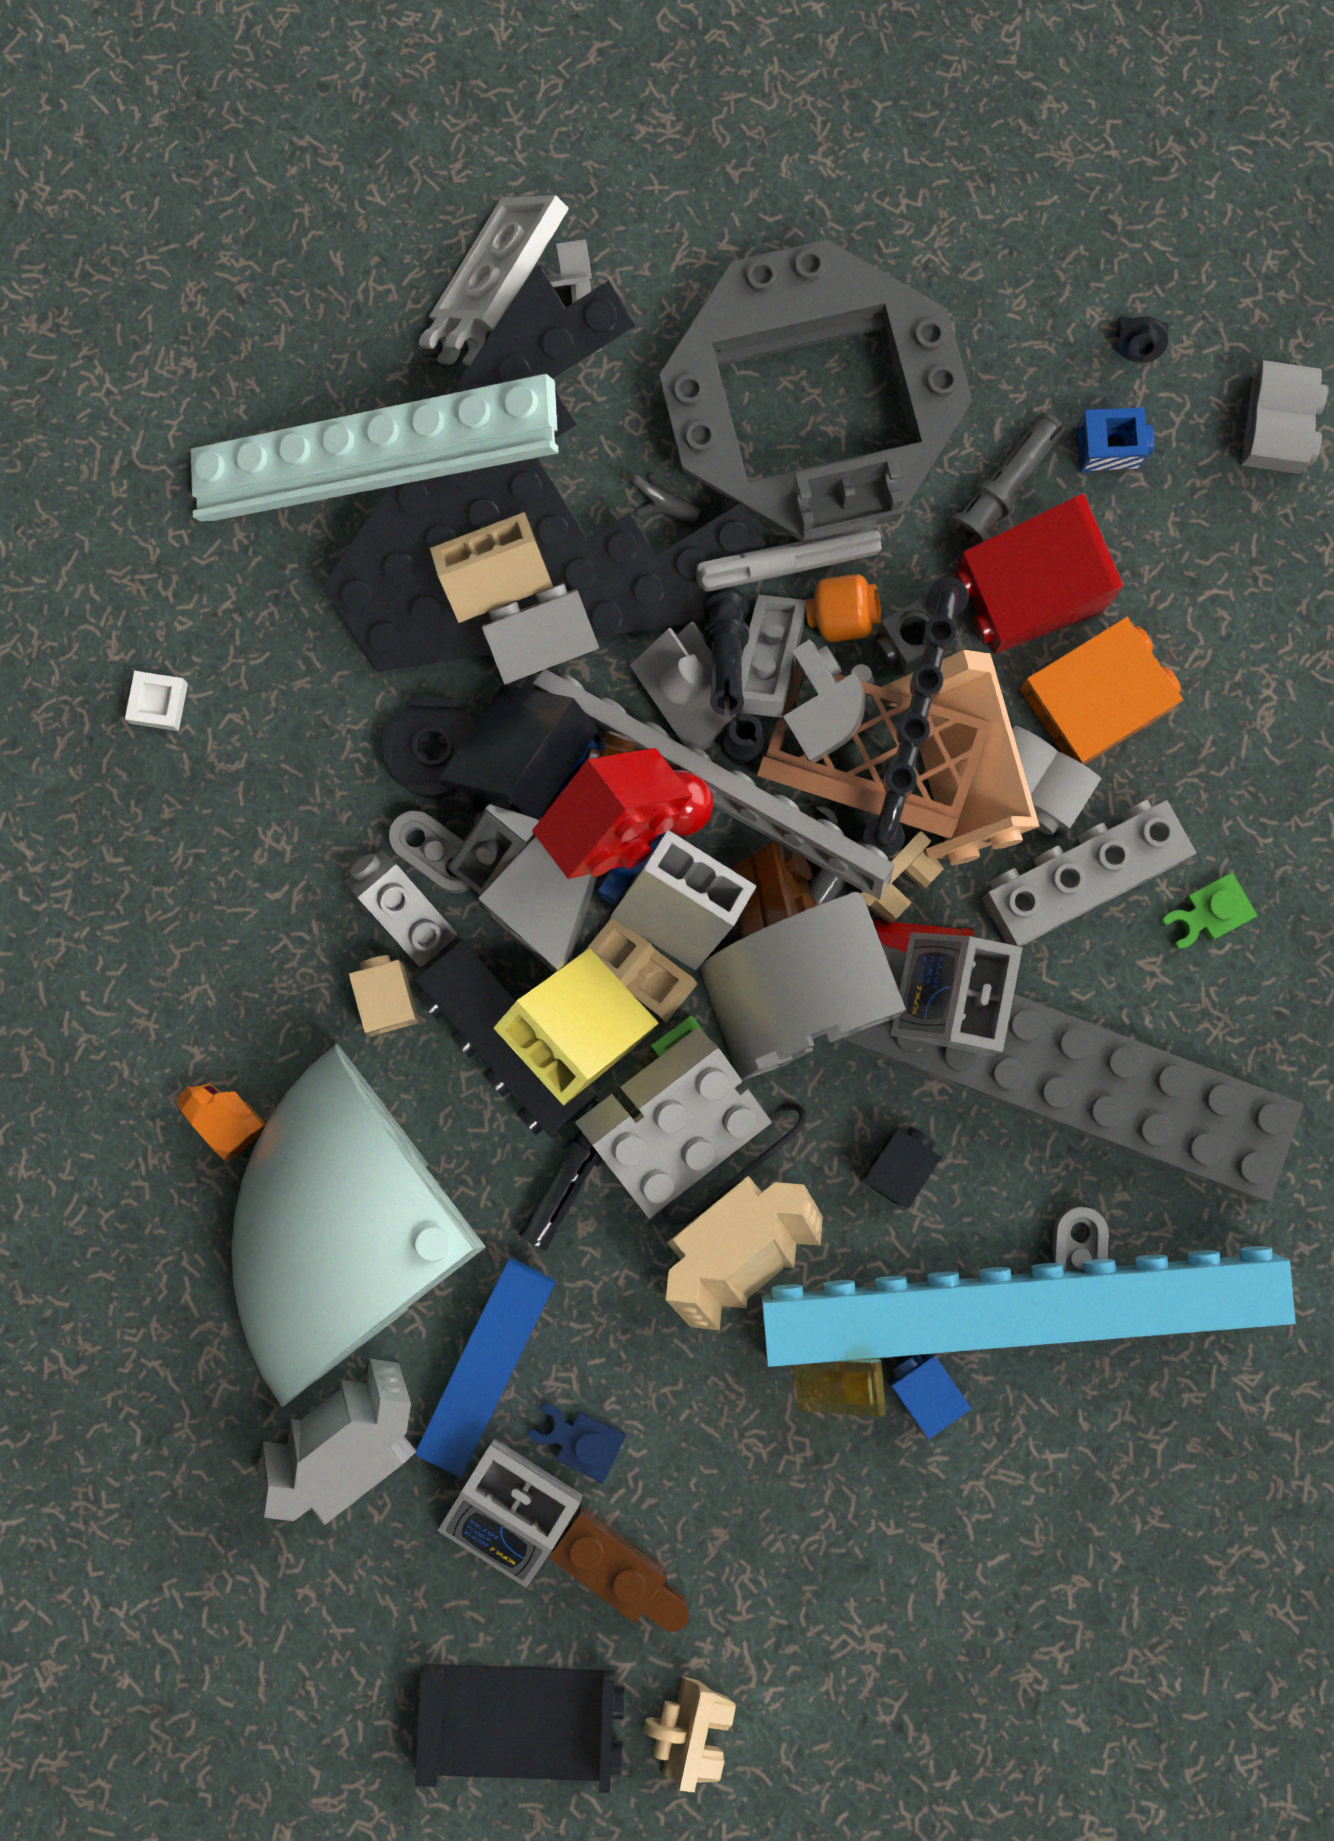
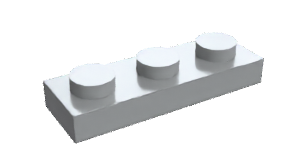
(769, 654)

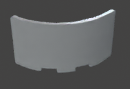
(800, 982)

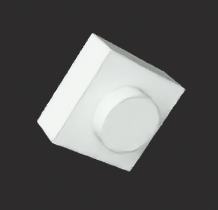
(156, 701)

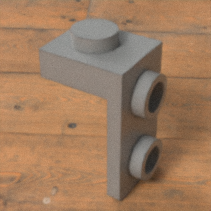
(400, 907)

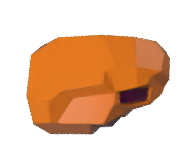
(221, 1119)

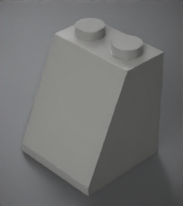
(540, 905)

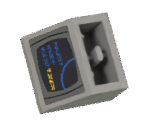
(957, 992)
(511, 1513)

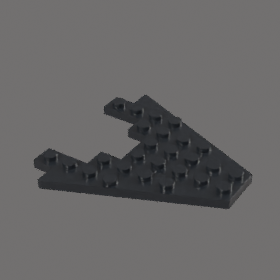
(388, 575)

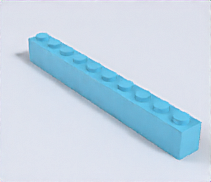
(1027, 1308)

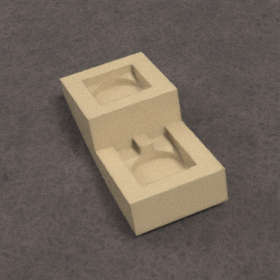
(643, 969)

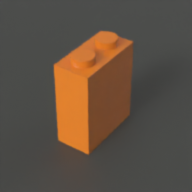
(1102, 692)

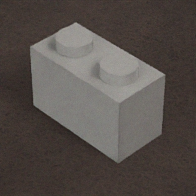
(539, 634)

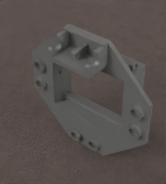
(793, 303)

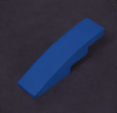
(485, 1367)

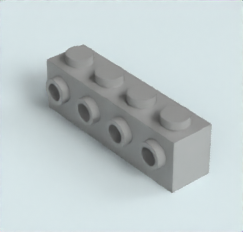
(1088, 874)

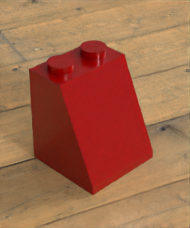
(1039, 576)

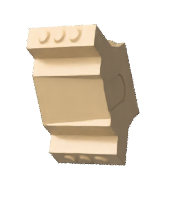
(738, 1248)

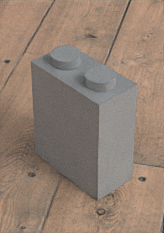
(683, 900)

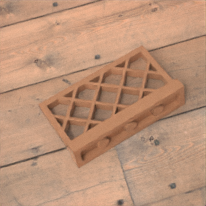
(867, 794)

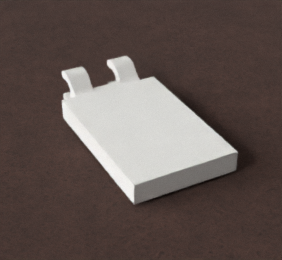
(492, 274)

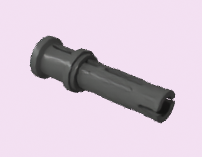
(995, 495)

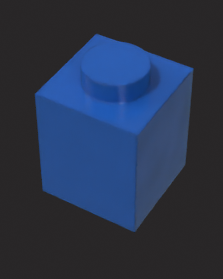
(927, 1393)

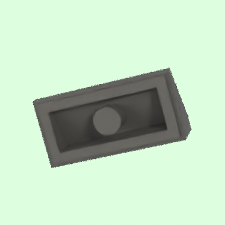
(492, 846)

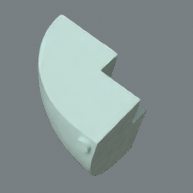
(335, 1227)

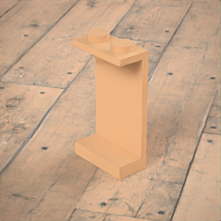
(999, 796)

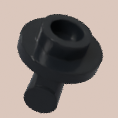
(1142, 338)

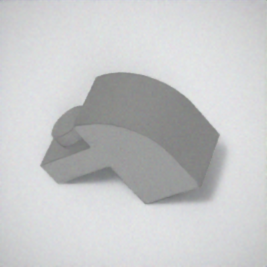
(833, 714)

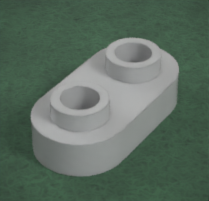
(435, 852)
(1074, 1253)

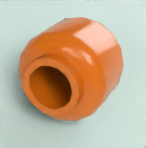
(844, 608)

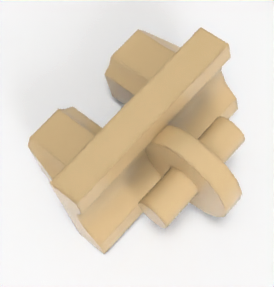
(917, 866)
(683, 1733)

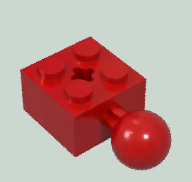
(618, 810)

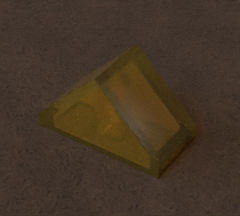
(841, 1387)

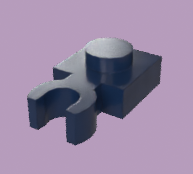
(586, 1444)

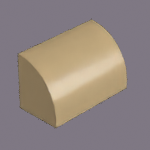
(491, 567)

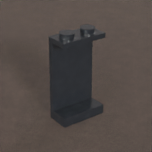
(518, 1723)

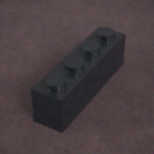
(475, 1003)

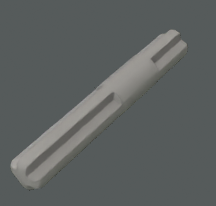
(787, 559)

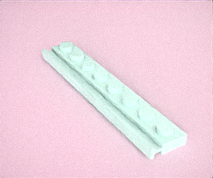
(376, 449)

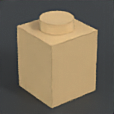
(383, 996)

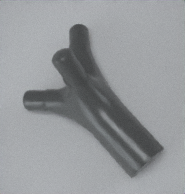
(664, 501)

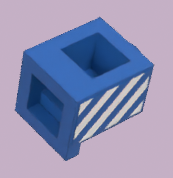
(1122, 424)

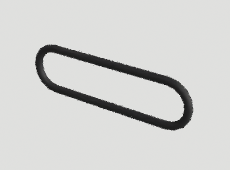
(744, 1172)

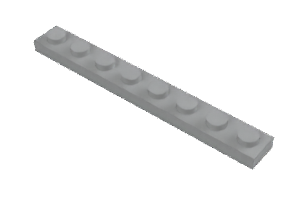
(737, 793)

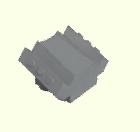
(338, 1448)

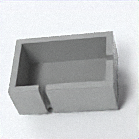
(688, 1122)

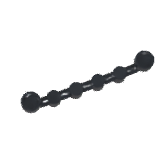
(945, 603)

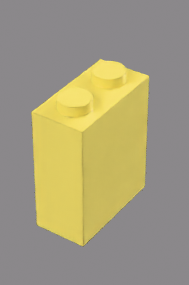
(575, 1025)

